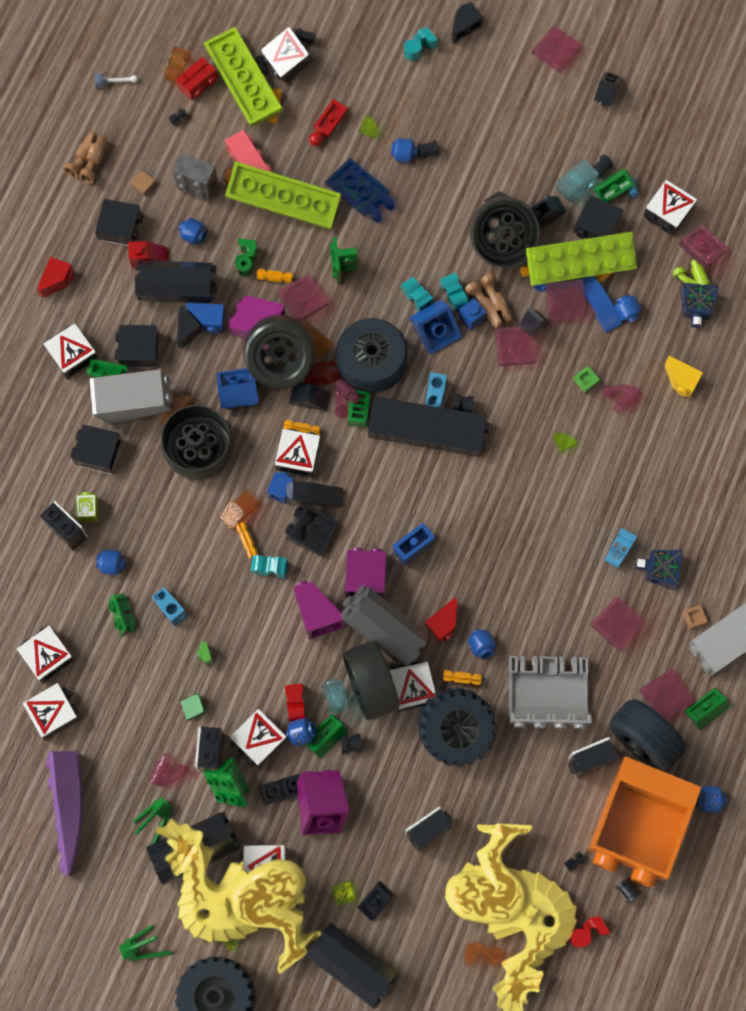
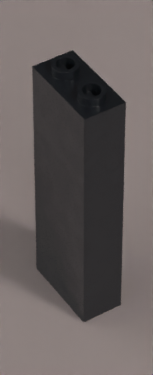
(428, 426)

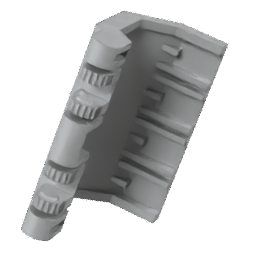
(546, 695)

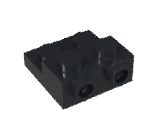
(311, 529)

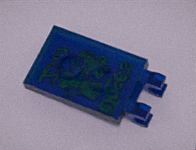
(360, 190)

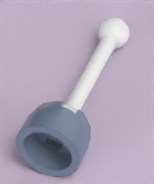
(101, 80)

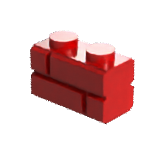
(197, 78)

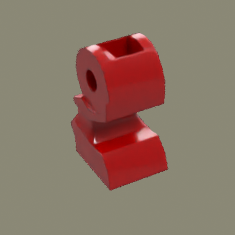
(295, 702)
(582, 937)

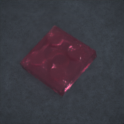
(556, 49)
(703, 246)
(302, 298)
(565, 300)
(514, 347)
(617, 623)
(667, 694)

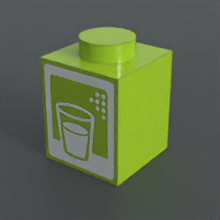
(87, 507)

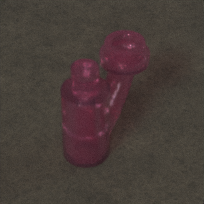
(344, 389)
(631, 394)
(160, 770)

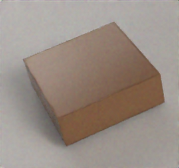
(142, 183)
(695, 617)

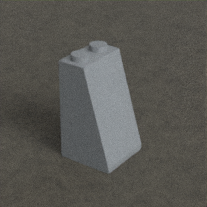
(130, 395)
(721, 642)

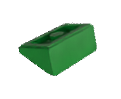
(614, 185)
(707, 708)
(327, 736)

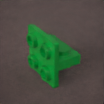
(342, 260)
(227, 784)

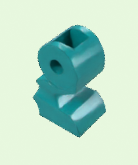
(413, 47)
(415, 292)
(455, 294)
(267, 565)

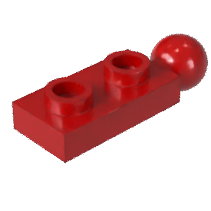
(327, 122)

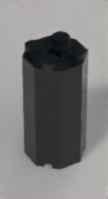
(175, 281)
(216, 835)
(352, 965)

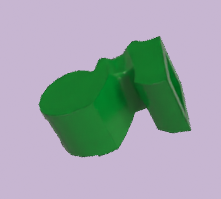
(244, 261)

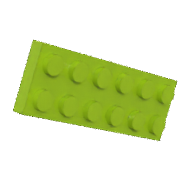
(243, 77)
(282, 195)
(581, 258)

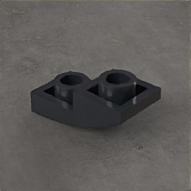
(279, 789)

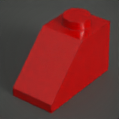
(146, 251)
(55, 277)
(443, 622)

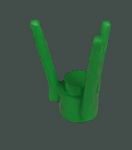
(158, 808)
(130, 949)

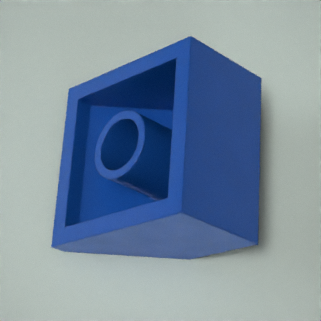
(435, 326)
(236, 388)

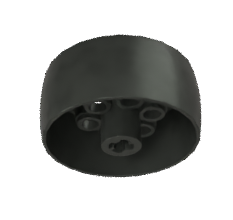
(497, 210)
(270, 373)
(191, 420)
(371, 680)

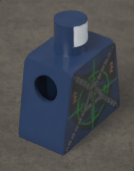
(698, 302)
(662, 567)

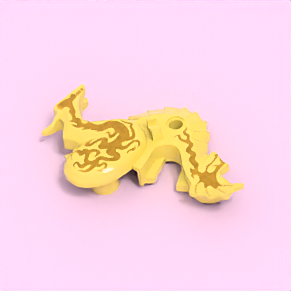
(241, 900)
(511, 904)

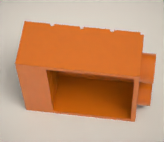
(643, 822)

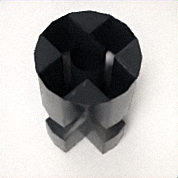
(261, 64)
(175, 119)
(571, 864)

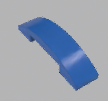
(600, 303)

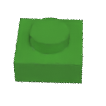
(586, 379)
(204, 653)

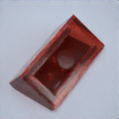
(323, 373)

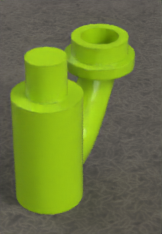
(698, 273)

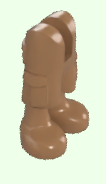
(91, 152)
(491, 305)

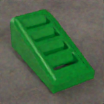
(357, 421)

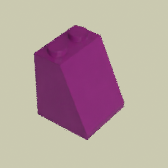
(249, 312)
(365, 569)
(316, 610)
(321, 802)

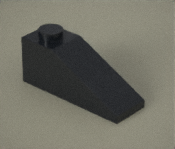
(314, 494)

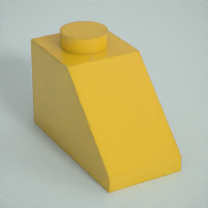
(682, 376)

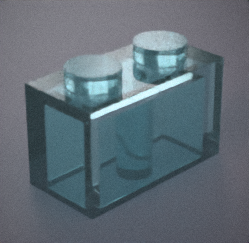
(577, 181)
(335, 696)

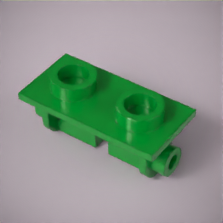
(102, 368)
(121, 620)

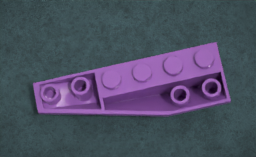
(68, 804)

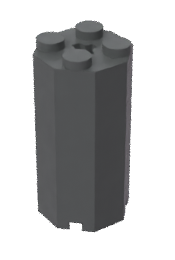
(384, 625)

